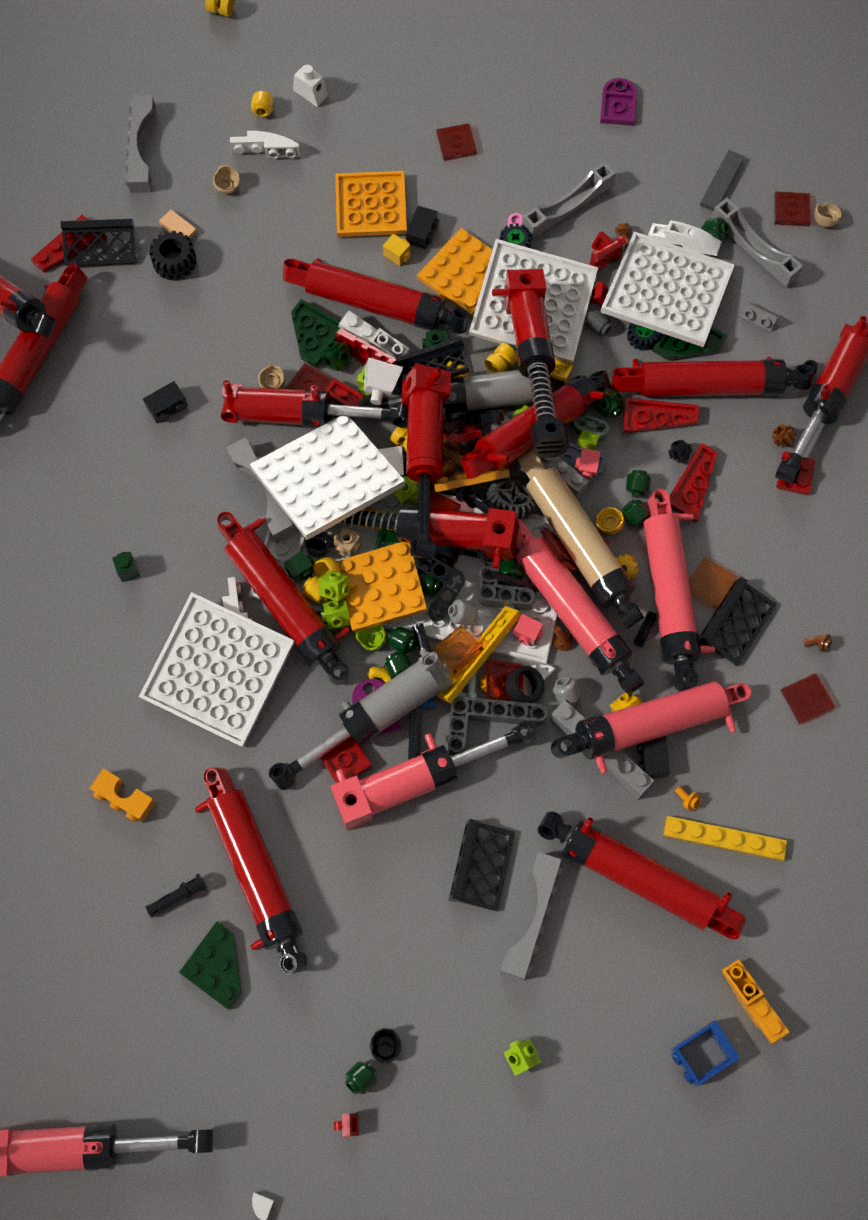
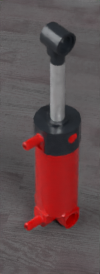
(830, 391)
(296, 407)

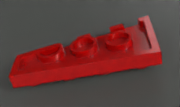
(52, 253)
(362, 350)
(655, 415)
(690, 489)

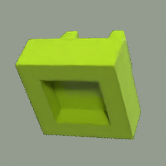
(588, 440)

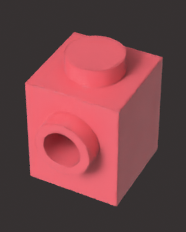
(588, 463)
(528, 630)

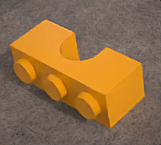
(107, 787)

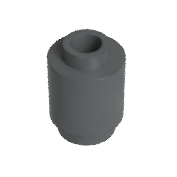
(598, 322)

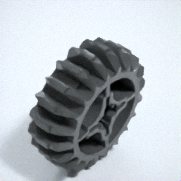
(512, 496)

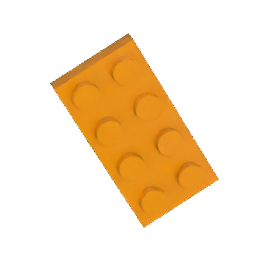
(461, 480)

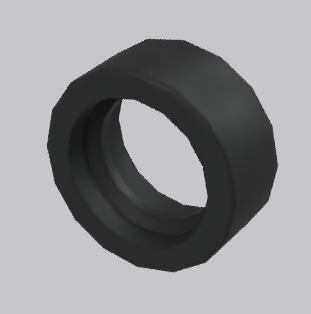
(536, 680)

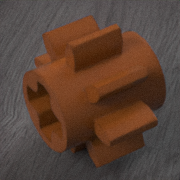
(783, 435)

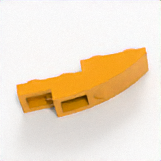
(754, 1002)

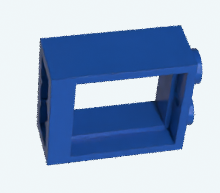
(724, 1045)

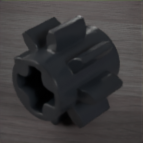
(680, 451)

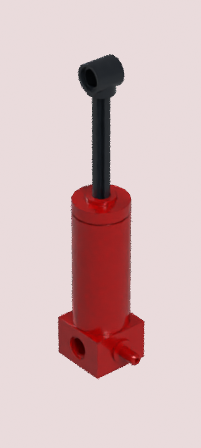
(424, 394)

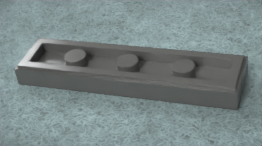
(722, 180)

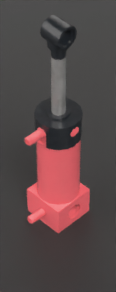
(413, 777)
(83, 1148)

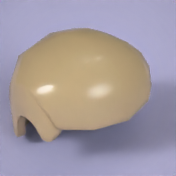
(226, 179)
(827, 215)
(272, 377)

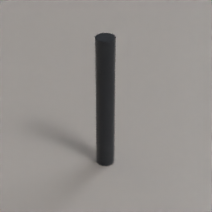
(513, 581)

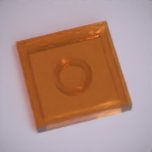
(711, 582)
(458, 649)

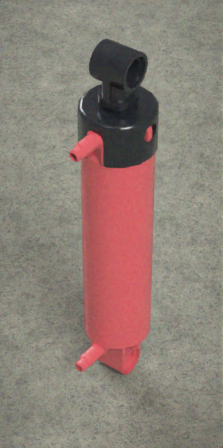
(672, 590)
(576, 609)
(651, 720)

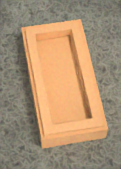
(174, 222)

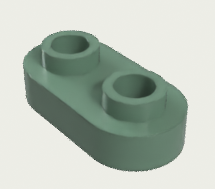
(591, 424)

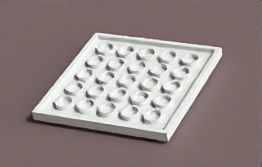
(668, 289)
(565, 302)
(327, 476)
(217, 669)

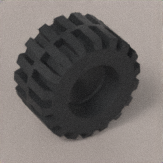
(168, 244)

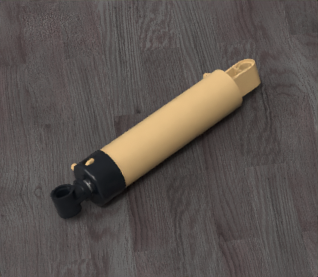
(580, 538)

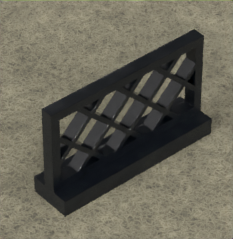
(102, 227)
(433, 355)
(726, 608)
(464, 864)

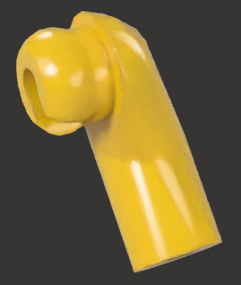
(377, 672)

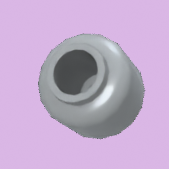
(463, 612)
(567, 690)

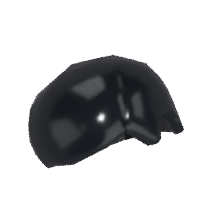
(319, 545)
(385, 1045)

